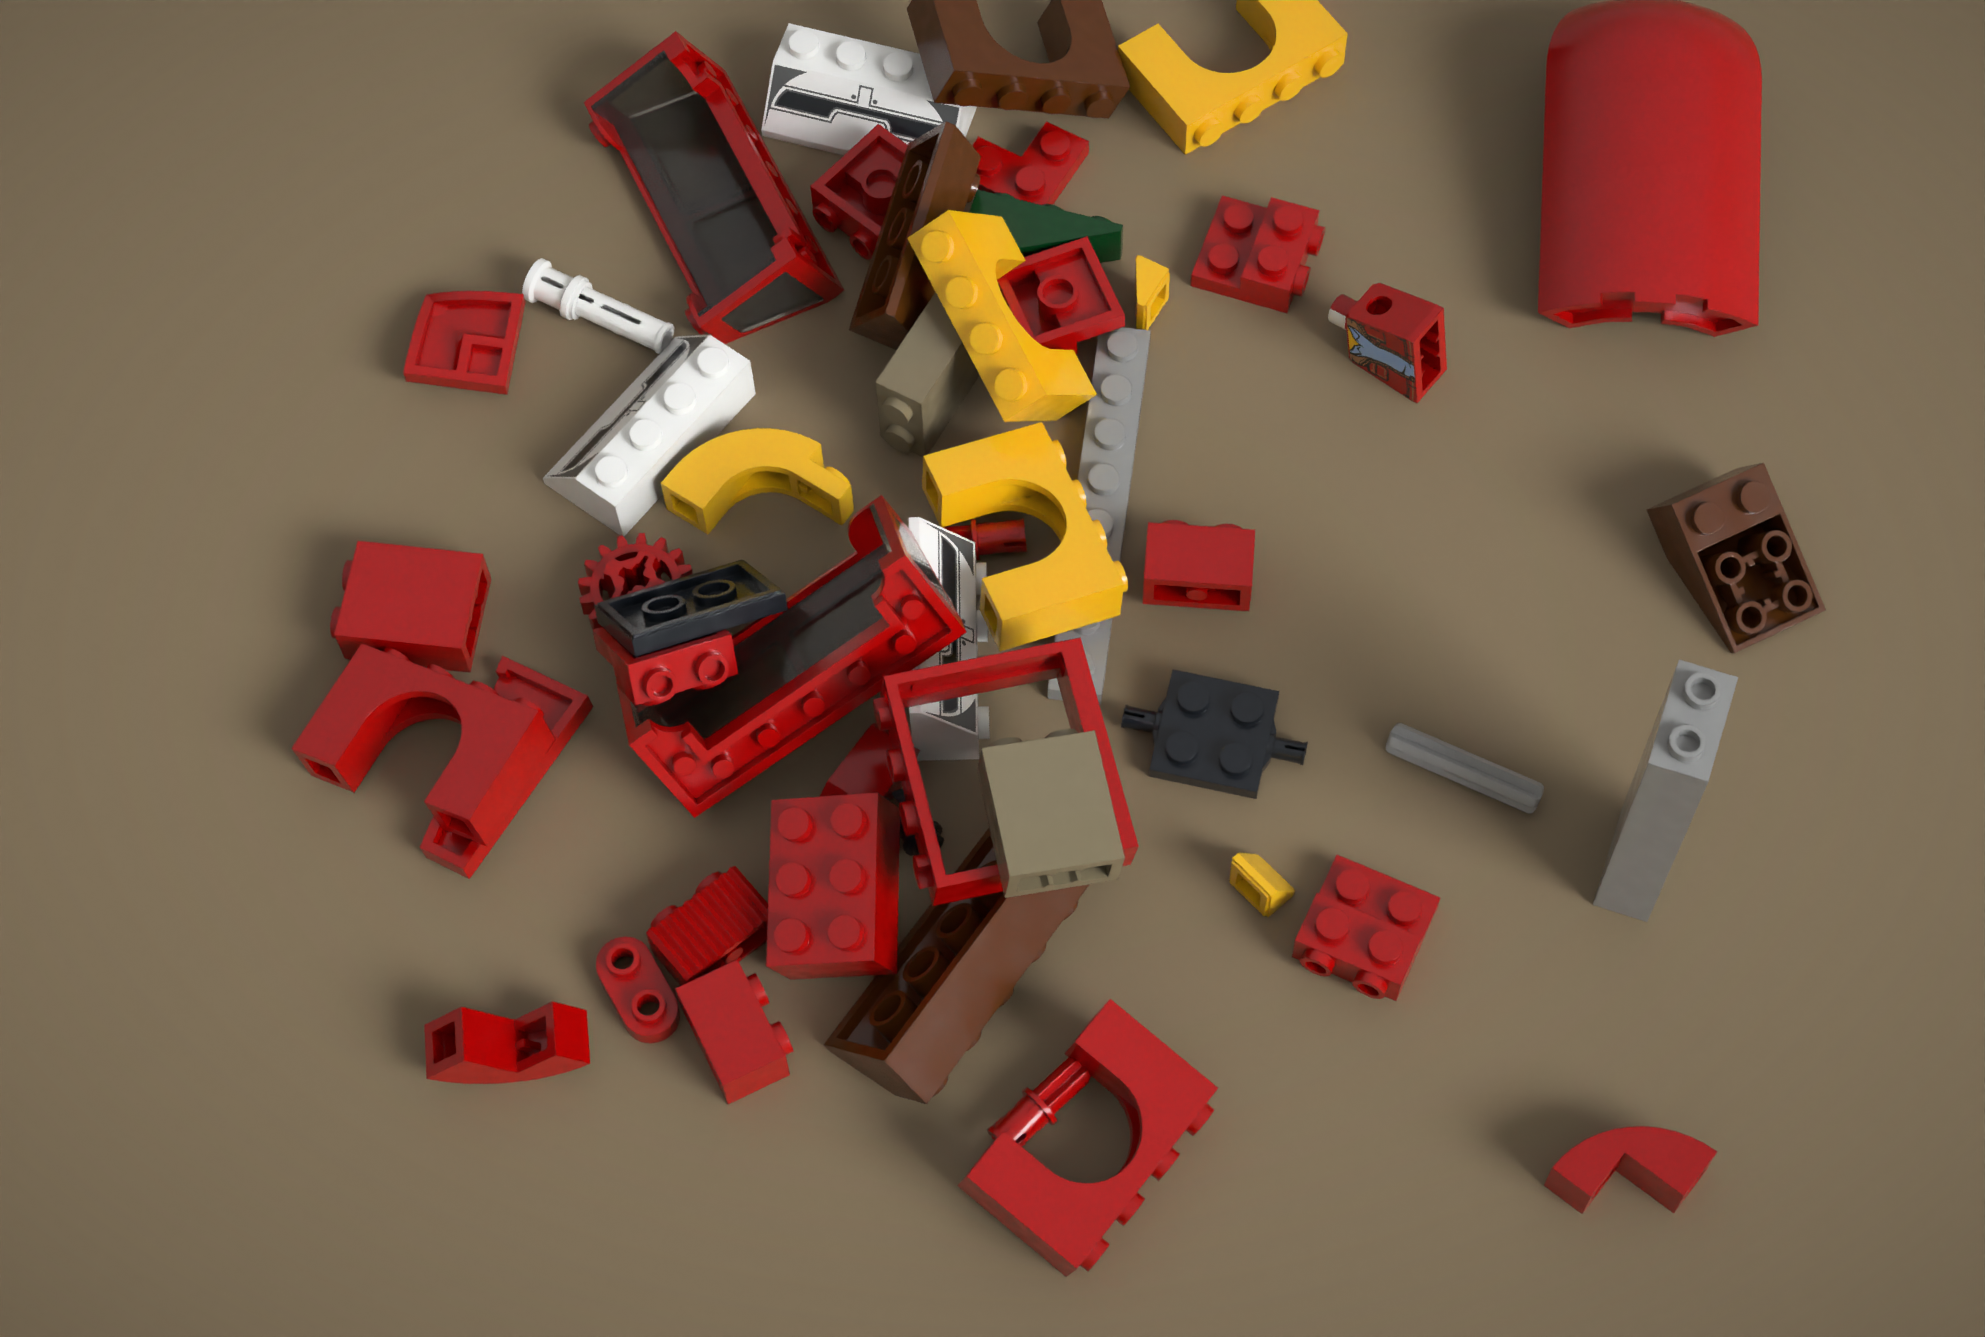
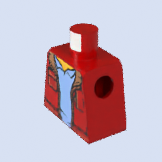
(1394, 338)

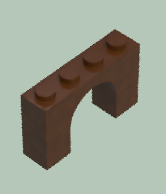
(974, 70)

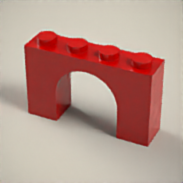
(387, 693)
(1067, 1217)

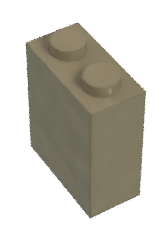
(924, 382)
(1050, 812)

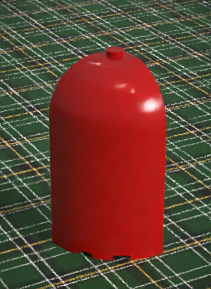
(1651, 168)

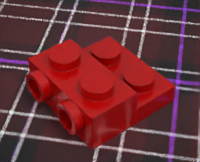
(859, 189)
(1259, 252)
(1062, 296)
(662, 673)
(1365, 928)

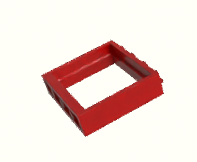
(973, 676)

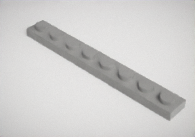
(1108, 466)

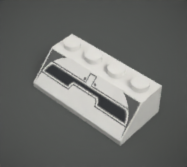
(838, 88)
(648, 430)
(955, 725)

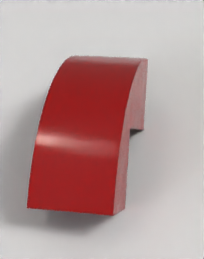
(494, 1049)
(1651, 1158)

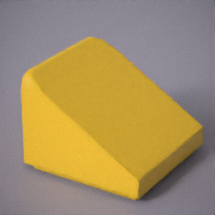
(1150, 290)
(1259, 883)

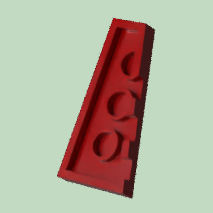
(563, 713)

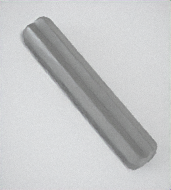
(1464, 768)

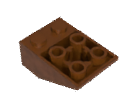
(1738, 556)

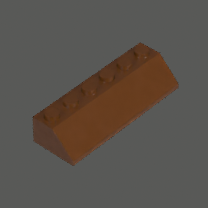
(948, 984)

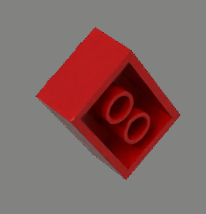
(833, 886)

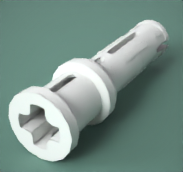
(577, 299)

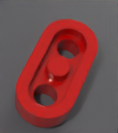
(637, 986)

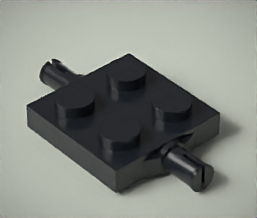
(1214, 734)

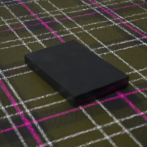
(690, 607)

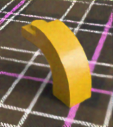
(750, 464)

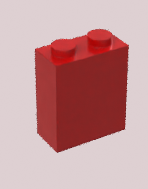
(414, 602)

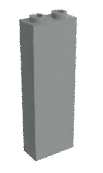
(1665, 789)

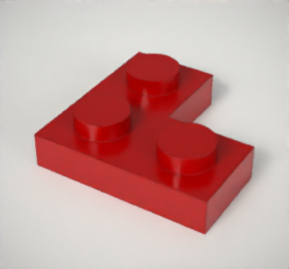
(1037, 174)

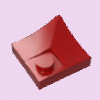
(466, 340)

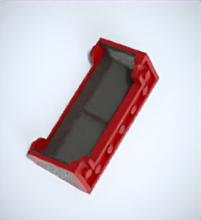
(713, 192)
(801, 666)

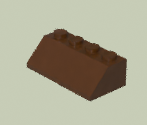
(933, 178)

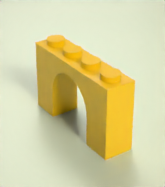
(1203, 104)
(963, 262)
(1029, 476)

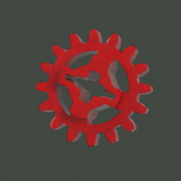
(628, 571)

